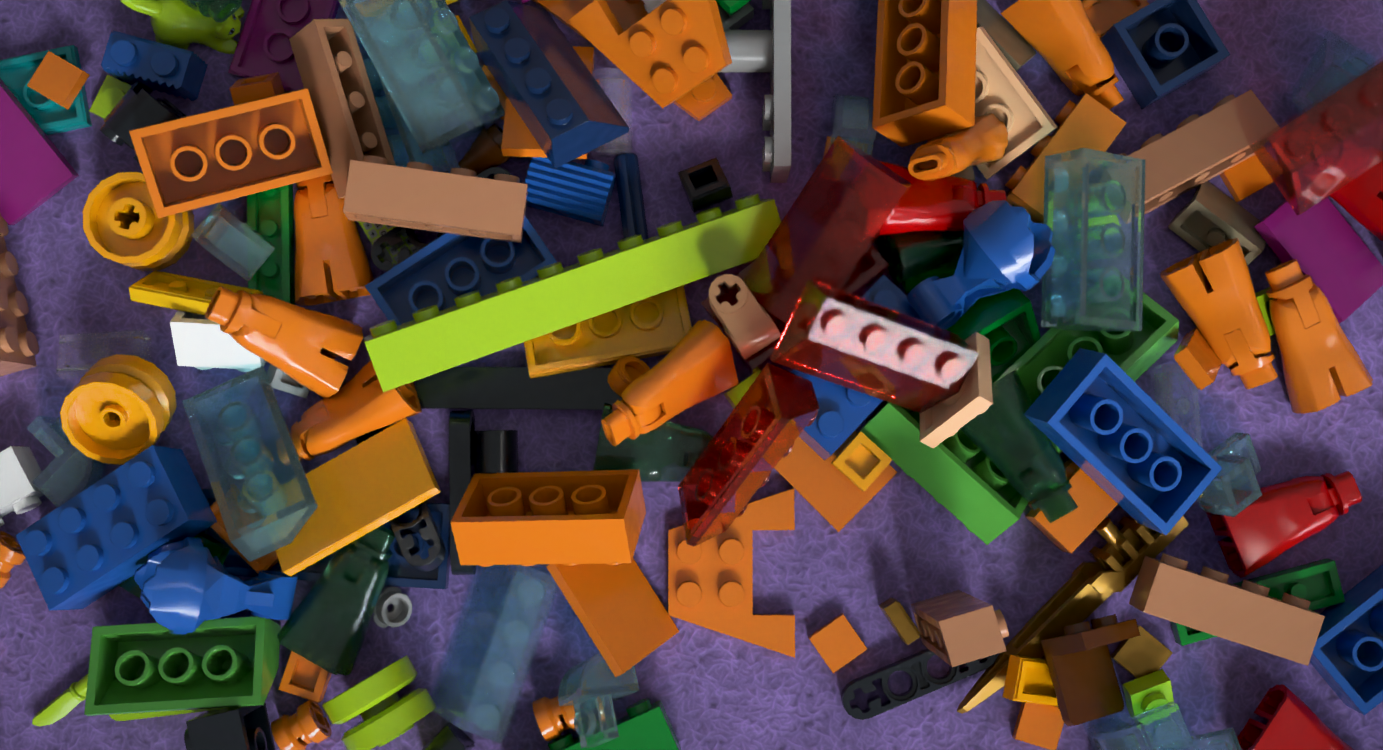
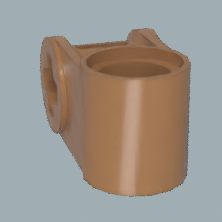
(745, 322)

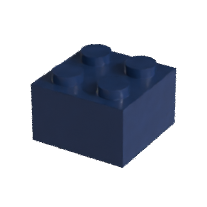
(1163, 48)

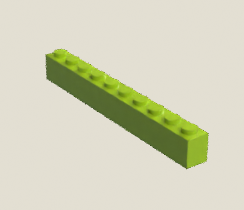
(571, 293)

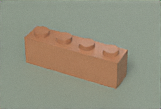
(340, 95)
(1202, 147)
(435, 200)
(1225, 609)
(960, 627)

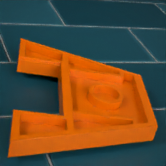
(665, 50)
(715, 579)

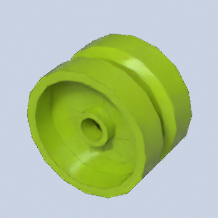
(381, 709)

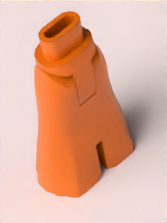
(1068, 44)
(960, 149)
(328, 247)
(1222, 303)
(289, 336)
(1312, 346)
(687, 376)
(352, 412)

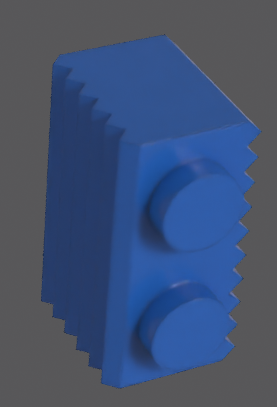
(154, 64)
(571, 189)

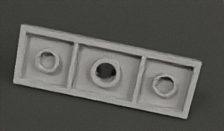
(769, 53)

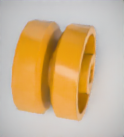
(125, 226)
(118, 408)

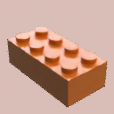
(924, 68)
(231, 152)
(550, 518)

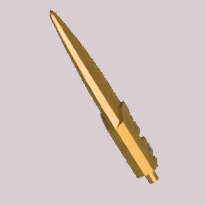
(1079, 597)

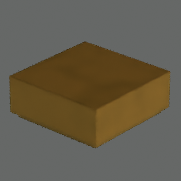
(900, 620)
(1141, 654)

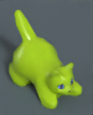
(181, 25)

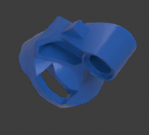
(998, 254)
(189, 586)

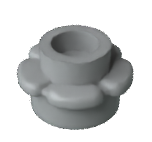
(400, 612)

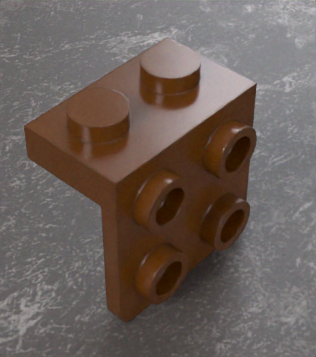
(1084, 668)

